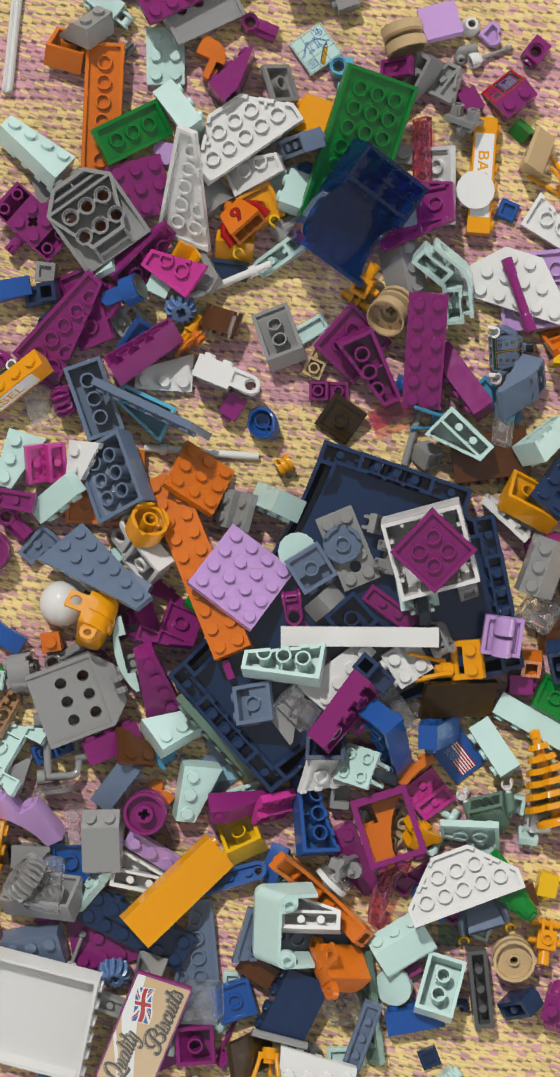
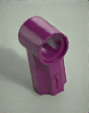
(261, 28)
(16, 524)

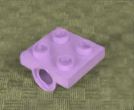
(502, 636)

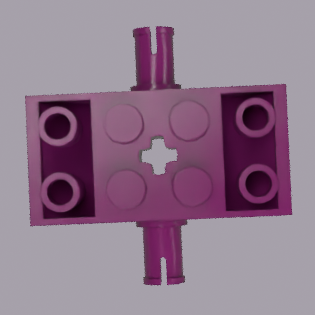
(18, 210)

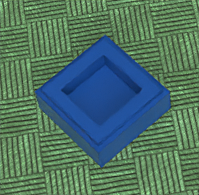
(507, 210)

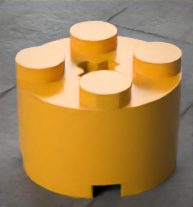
(146, 525)

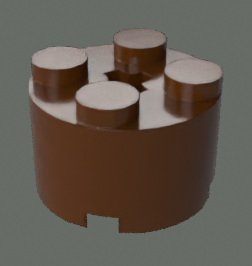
(221, 320)

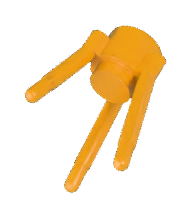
(556, 192)
(442, 670)
(269, 1057)

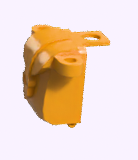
(96, 618)

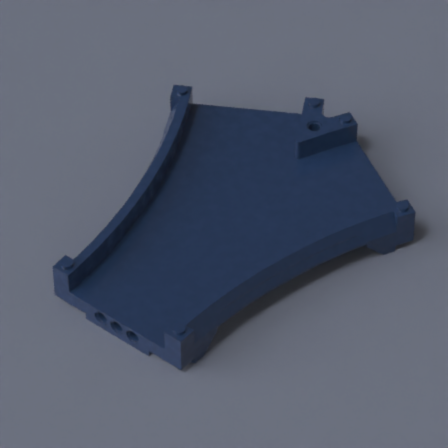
(369, 486)

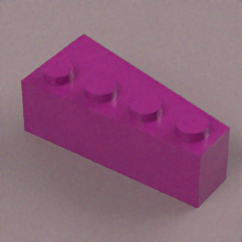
(143, 350)
(369, 361)
(466, 385)
(155, 685)
(342, 711)

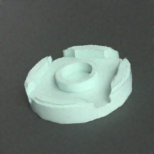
(293, 544)
(395, 989)

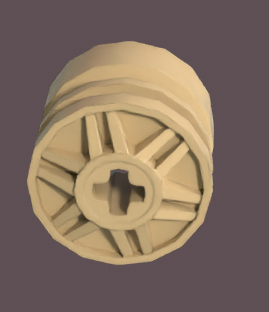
(389, 311)

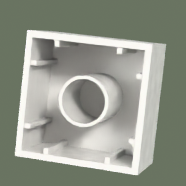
(399, 524)

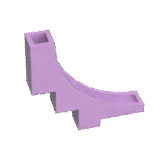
(33, 816)

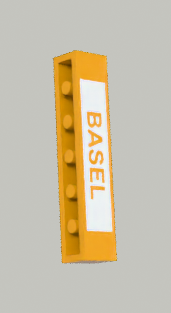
(483, 159)
(23, 377)

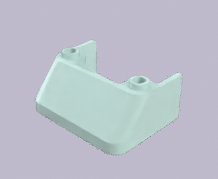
(269, 904)

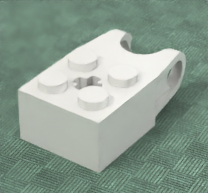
(223, 375)
(145, 562)

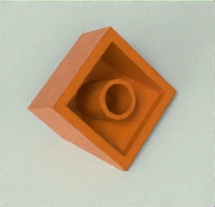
(64, 54)

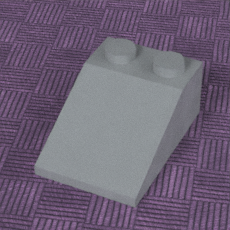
(279, 337)
(102, 840)

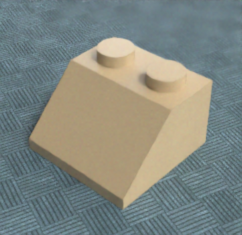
(537, 153)

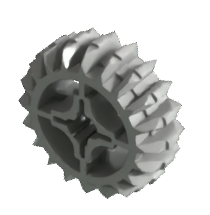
(24, 878)

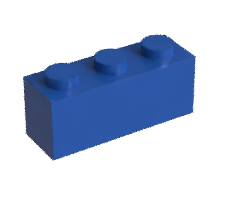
(403, 1020)

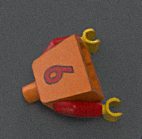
(242, 220)

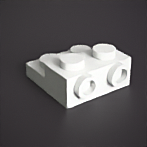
(404, 667)

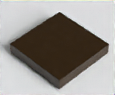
(341, 418)

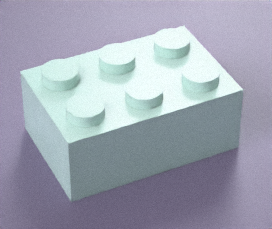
(440, 987)

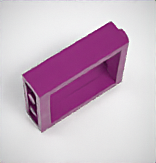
(400, 859)

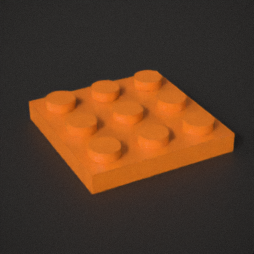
(198, 478)

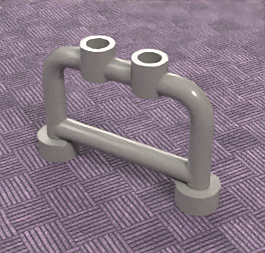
(46, 774)

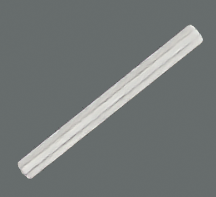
(12, 45)

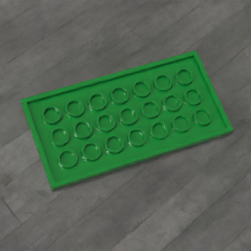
(364, 108)

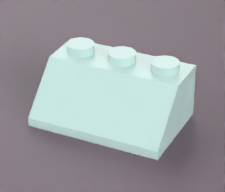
(401, 945)

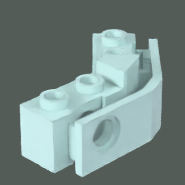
(447, 271)

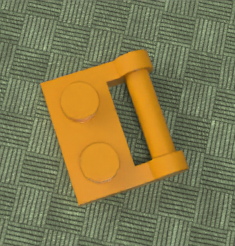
(472, 659)

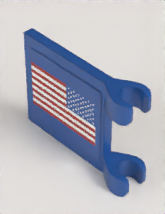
(459, 758)

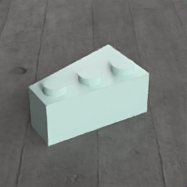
(179, 108)
(278, 503)

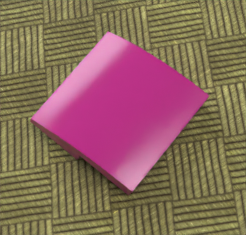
(45, 462)
(429, 793)
(273, 807)

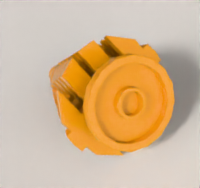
(547, 780)

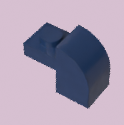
(44, 294)
(374, 673)

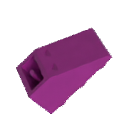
(233, 77)

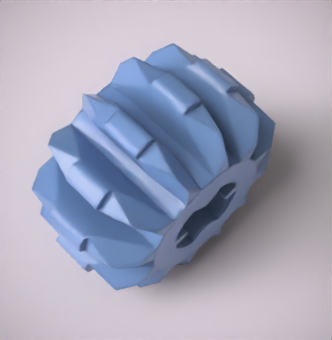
(180, 308)
(115, 972)

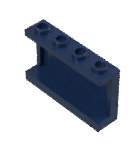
(291, 1005)

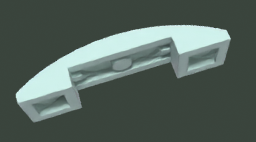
(130, 677)

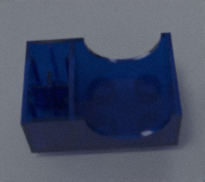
(356, 209)

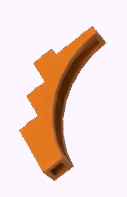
(380, 833)
(297, 871)

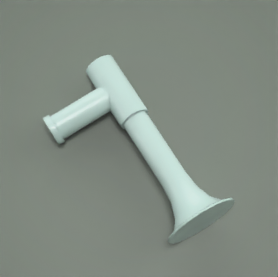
(447, 815)

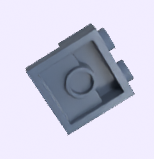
(311, 568)
(253, 703)

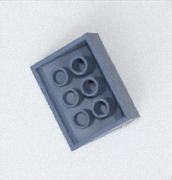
(117, 478)

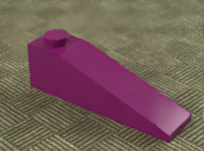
(131, 258)

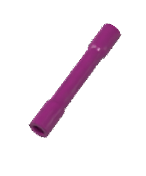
(511, 274)

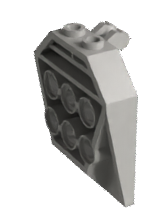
(203, 19)
(82, 188)
(47, 698)

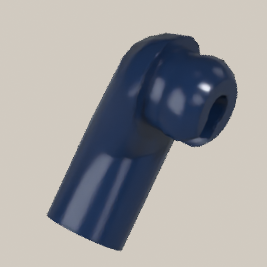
(463, 1004)

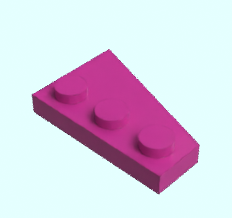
(175, 271)

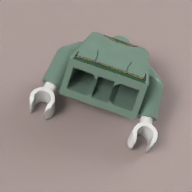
(492, 806)

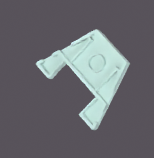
(9, 749)

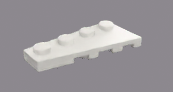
(444, 165)
(334, 675)
(319, 775)
(303, 1064)

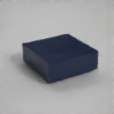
(429, 1057)

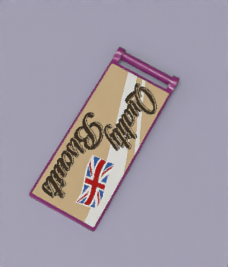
(144, 1027)

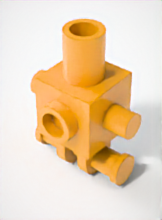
(366, 289)
(544, 940)

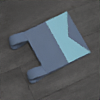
(227, 774)

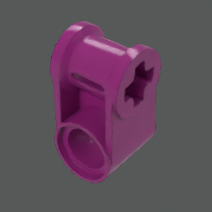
(292, 604)

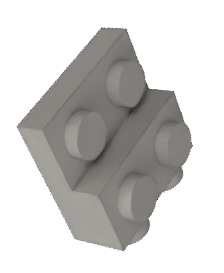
(236, 509)

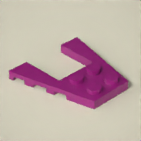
(432, 213)

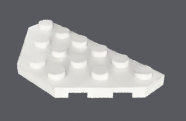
(242, 130)
(534, 277)
(459, 882)

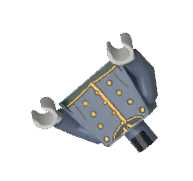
(504, 349)

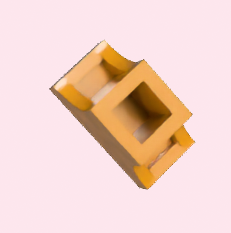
(429, 833)

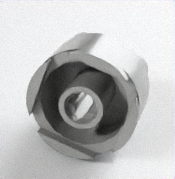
(17, 667)

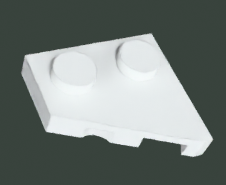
(81, 457)

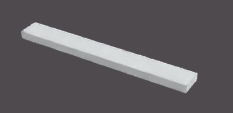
(360, 636)

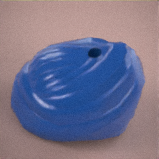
(259, 420)

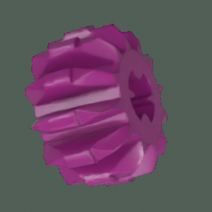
(63, 401)

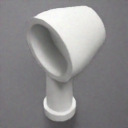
(470, 31)

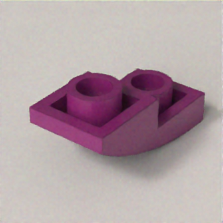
(325, 390)

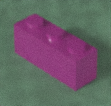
(103, 745)

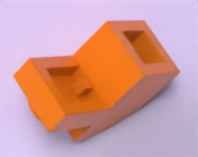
(213, 53)

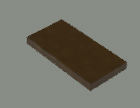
(457, 698)

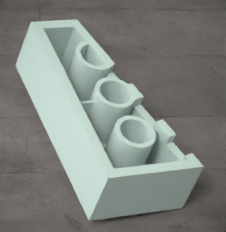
(35, 152)
(286, 664)

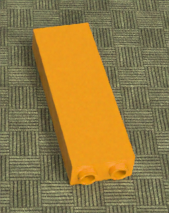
(177, 890)

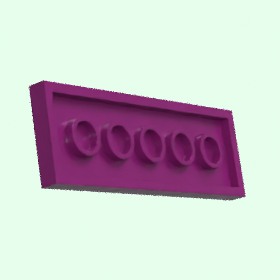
(425, 349)

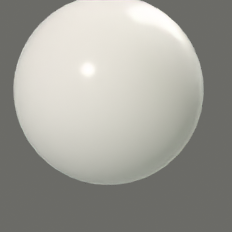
(53, 607)

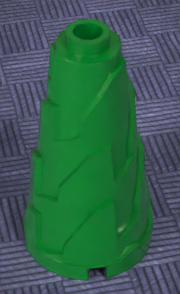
(519, 900)

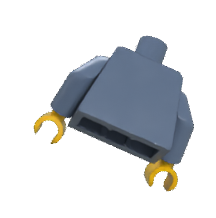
(482, 919)

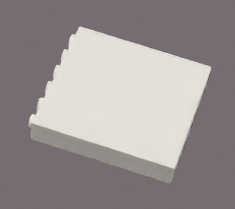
(46, 1013)

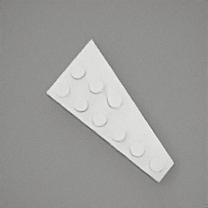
(184, 192)

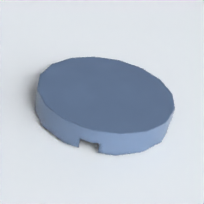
(342, 544)

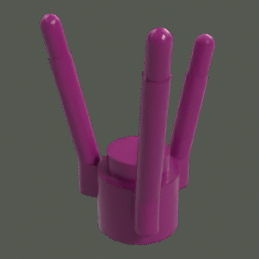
(222, 1059)

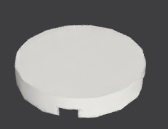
(475, 190)

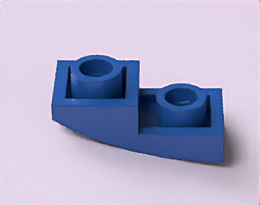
(11, 639)
(37, 752)
(275, 849)

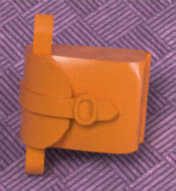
(338, 967)

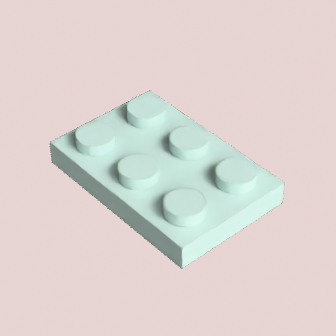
(163, 58)

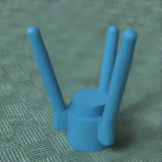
(435, 415)

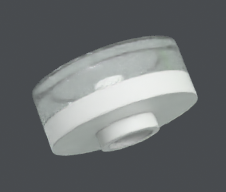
(339, 886)

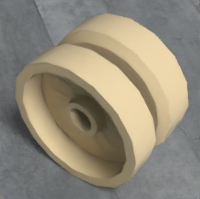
(404, 37)
(513, 969)

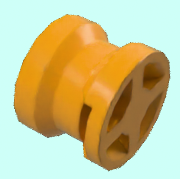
(284, 465)

